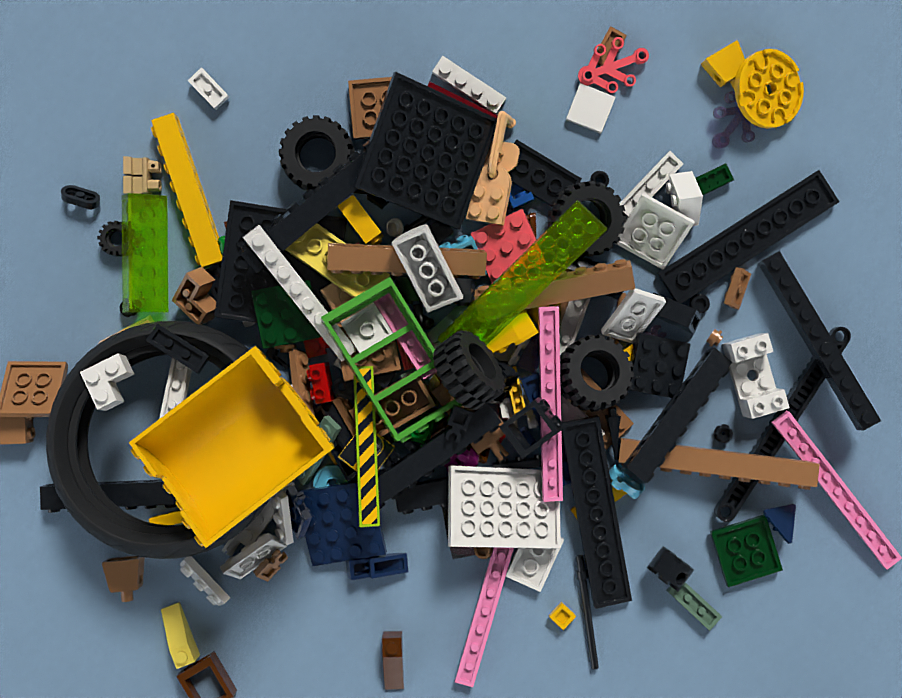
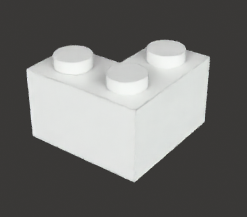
(685, 195)
(102, 381)

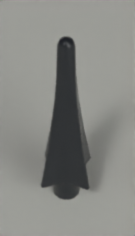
(613, 423)

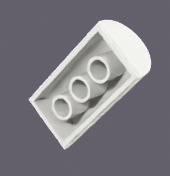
(427, 268)

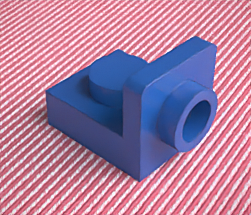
(521, 200)

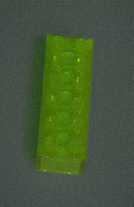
(144, 253)

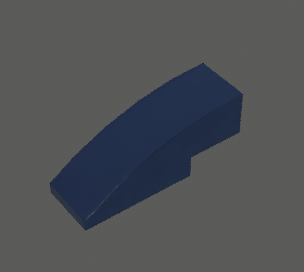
(377, 566)

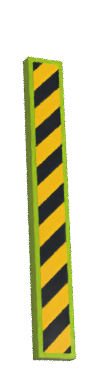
(366, 452)

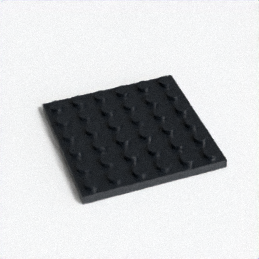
(426, 151)
(237, 276)

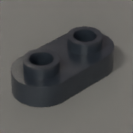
(80, 197)
(348, 393)

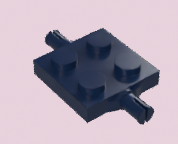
(299, 513)

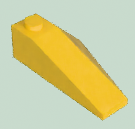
(515, 332)

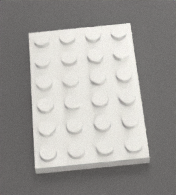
(500, 509)

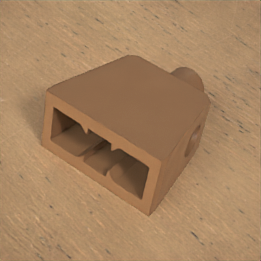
(124, 575)

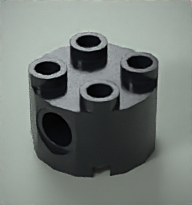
(670, 568)

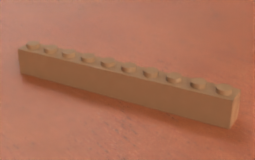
(733, 464)

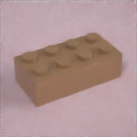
(403, 404)

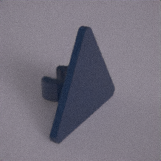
(783, 520)

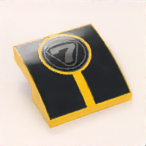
(348, 455)

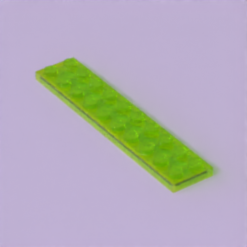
(529, 274)

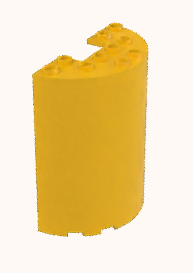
(232, 445)

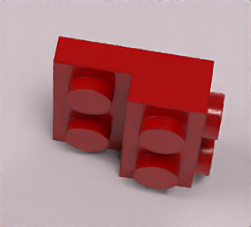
(321, 382)

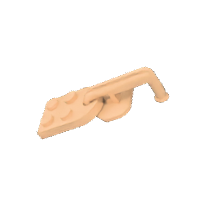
(492, 196)

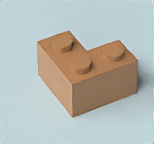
(193, 296)

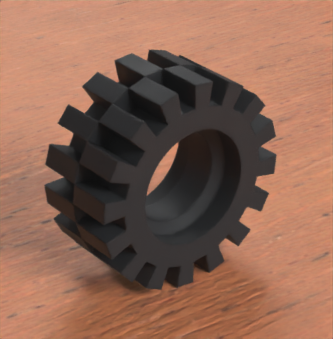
(105, 238)

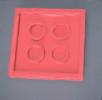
(505, 242)

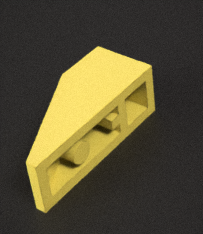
(179, 636)

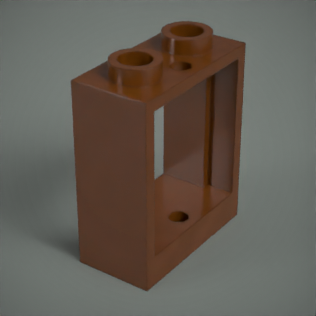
(218, 669)

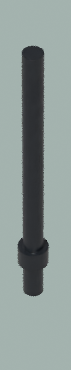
(582, 576)

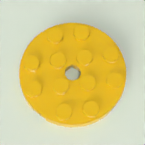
(751, 93)

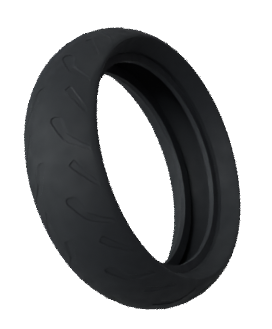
(69, 453)

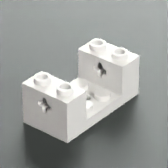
(759, 395)

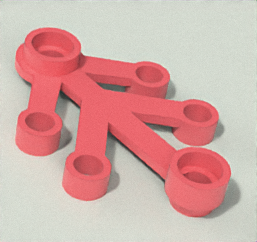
(609, 67)

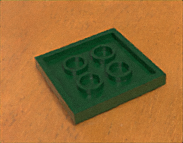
(280, 318)
(746, 550)

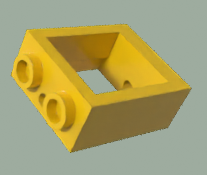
(361, 221)

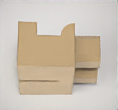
(139, 175)

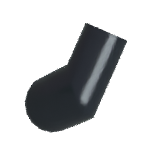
(424, 321)

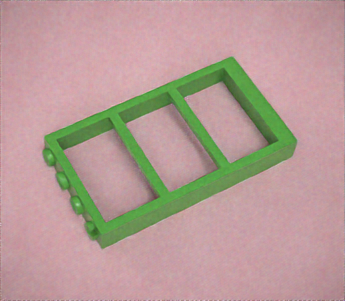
(356, 304)

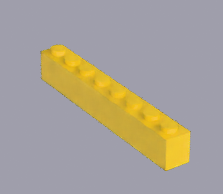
(188, 189)

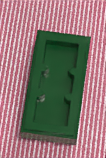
(714, 179)

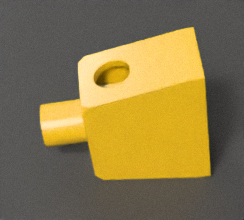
(724, 64)

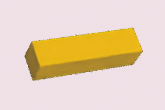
(516, 396)
(169, 518)

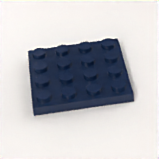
(335, 527)

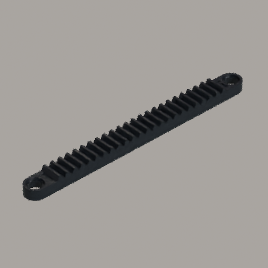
(771, 439)

